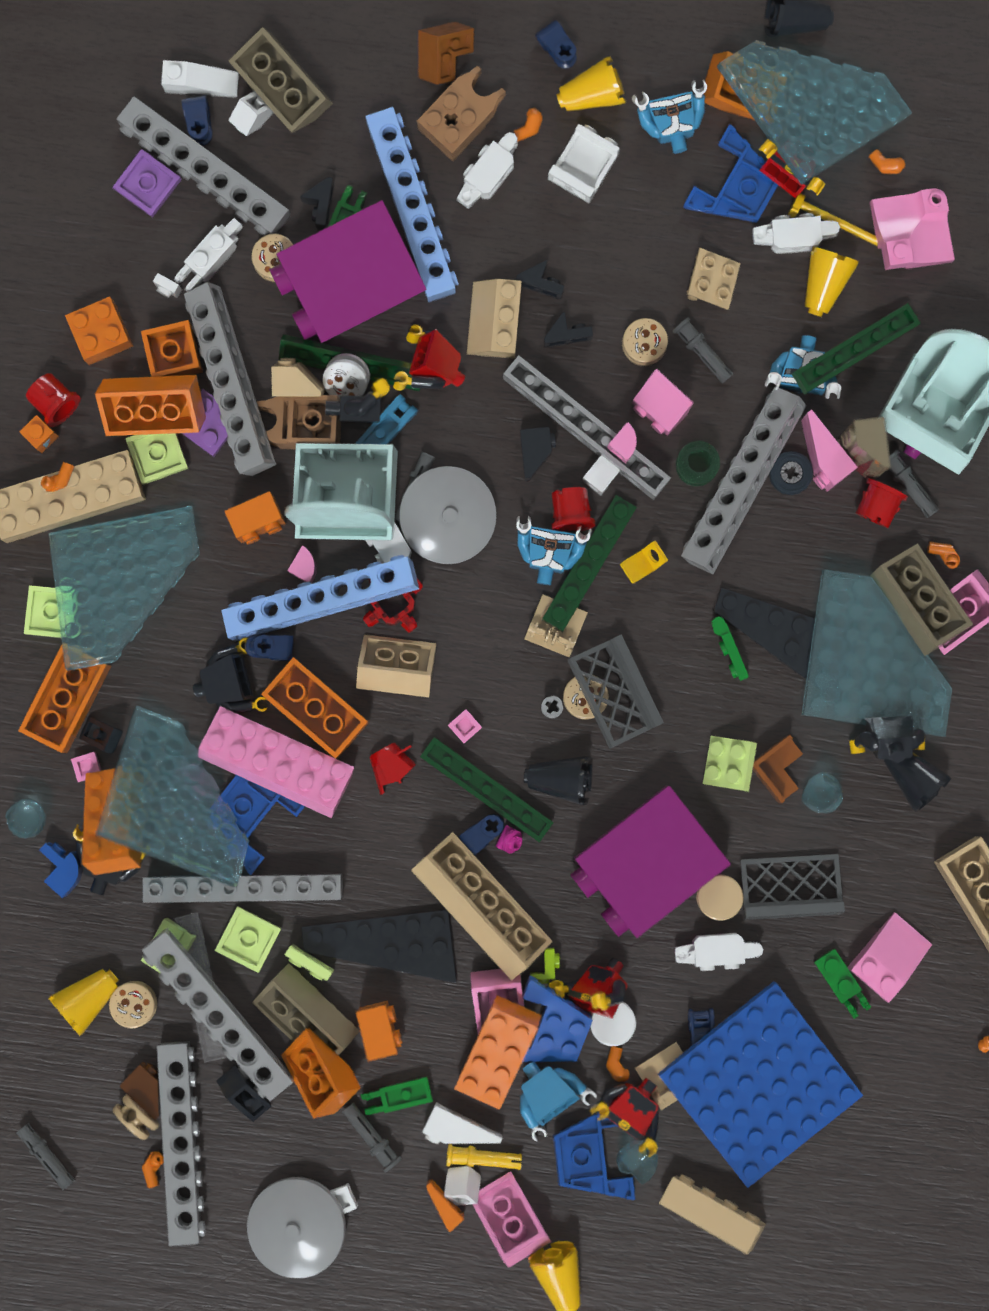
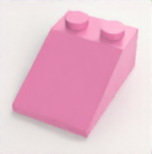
(661, 403)
(825, 454)
(974, 599)
(890, 957)
(487, 985)
(510, 1220)

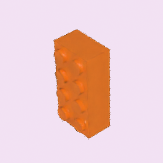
(150, 405)
(63, 703)
(315, 708)
(98, 853)
(498, 1052)

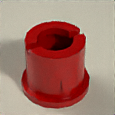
(52, 399)
(880, 503)
(571, 510)

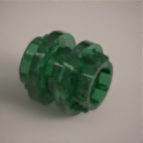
(701, 449)

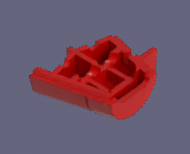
(390, 765)

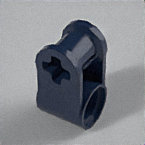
(555, 42)
(197, 116)
(273, 647)
(478, 836)
(700, 1028)

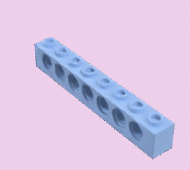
(380, 124)
(403, 582)

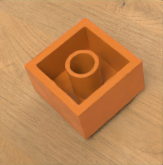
(99, 330)
(172, 350)
(255, 518)
(378, 1030)

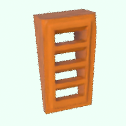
(449, 1212)

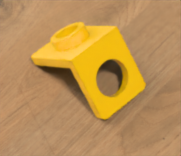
(643, 563)

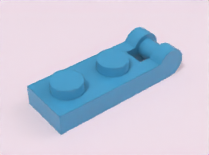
(389, 423)

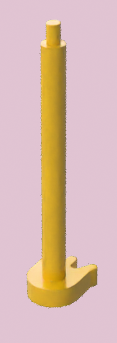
(799, 203)

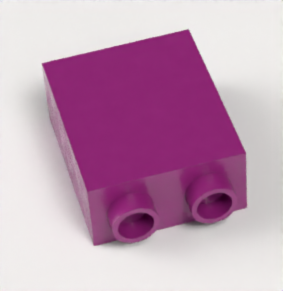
(347, 273)
(648, 863)

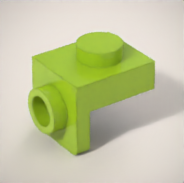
(551, 961)

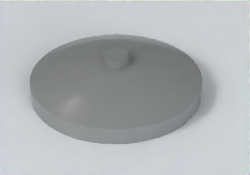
(447, 515)
(296, 1227)

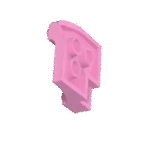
(913, 229)

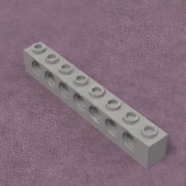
(138, 113)
(582, 425)
(260, 455)
(744, 493)
(248, 888)
(216, 1001)
(178, 1231)

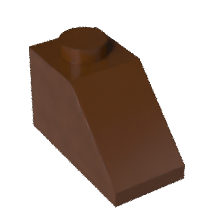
(144, 1089)

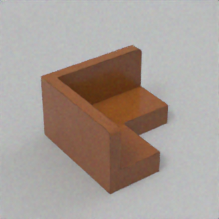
(439, 49)
(771, 766)

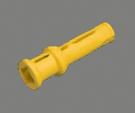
(471, 1157)

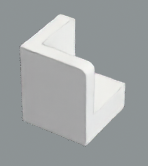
(600, 475)
(462, 1185)

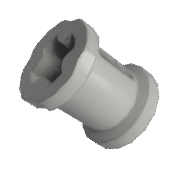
(544, 708)

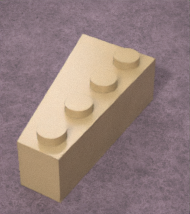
(712, 1213)

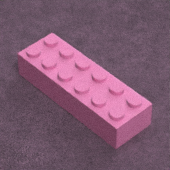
(275, 762)

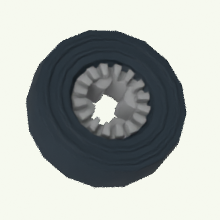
(802, 468)

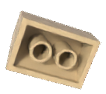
(494, 318)
(396, 665)

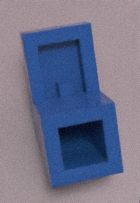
(68, 870)

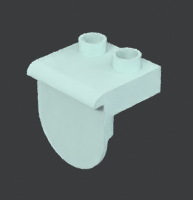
(943, 398)
(344, 491)

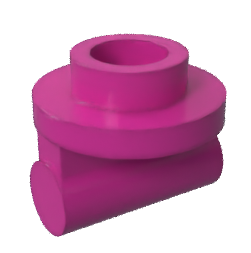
(509, 840)

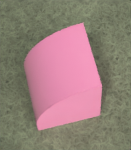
(624, 443)
(303, 566)

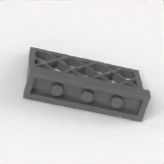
(629, 678)
(787, 908)

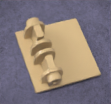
(713, 279)
(550, 637)
(650, 1068)

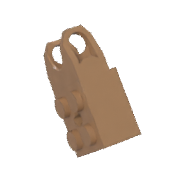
(464, 107)
(295, 419)

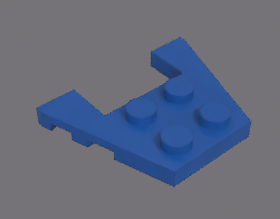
(746, 188)
(250, 806)
(560, 1028)
(582, 1159)

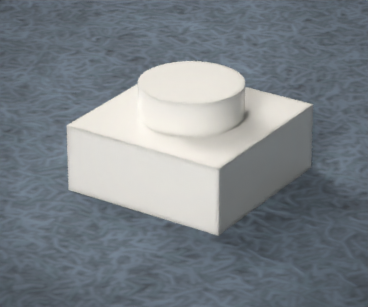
(166, 287)
(345, 1197)

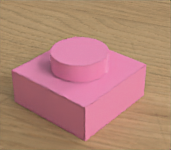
(465, 726)
(85, 764)

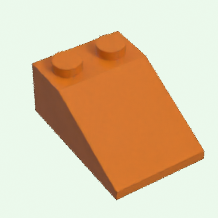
(719, 92)
(319, 1074)

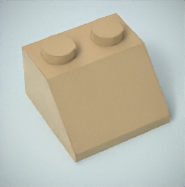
(294, 379)

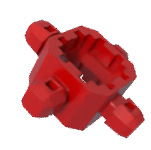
(408, 622)

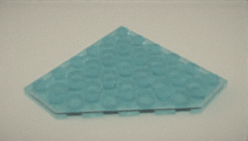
(812, 106)
(115, 578)
(868, 661)
(170, 803)

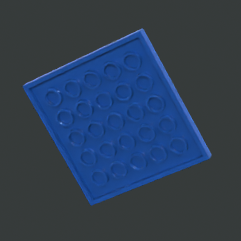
(760, 1084)

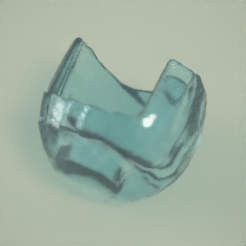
(822, 793)
(26, 818)
(639, 1164)

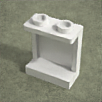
(584, 163)

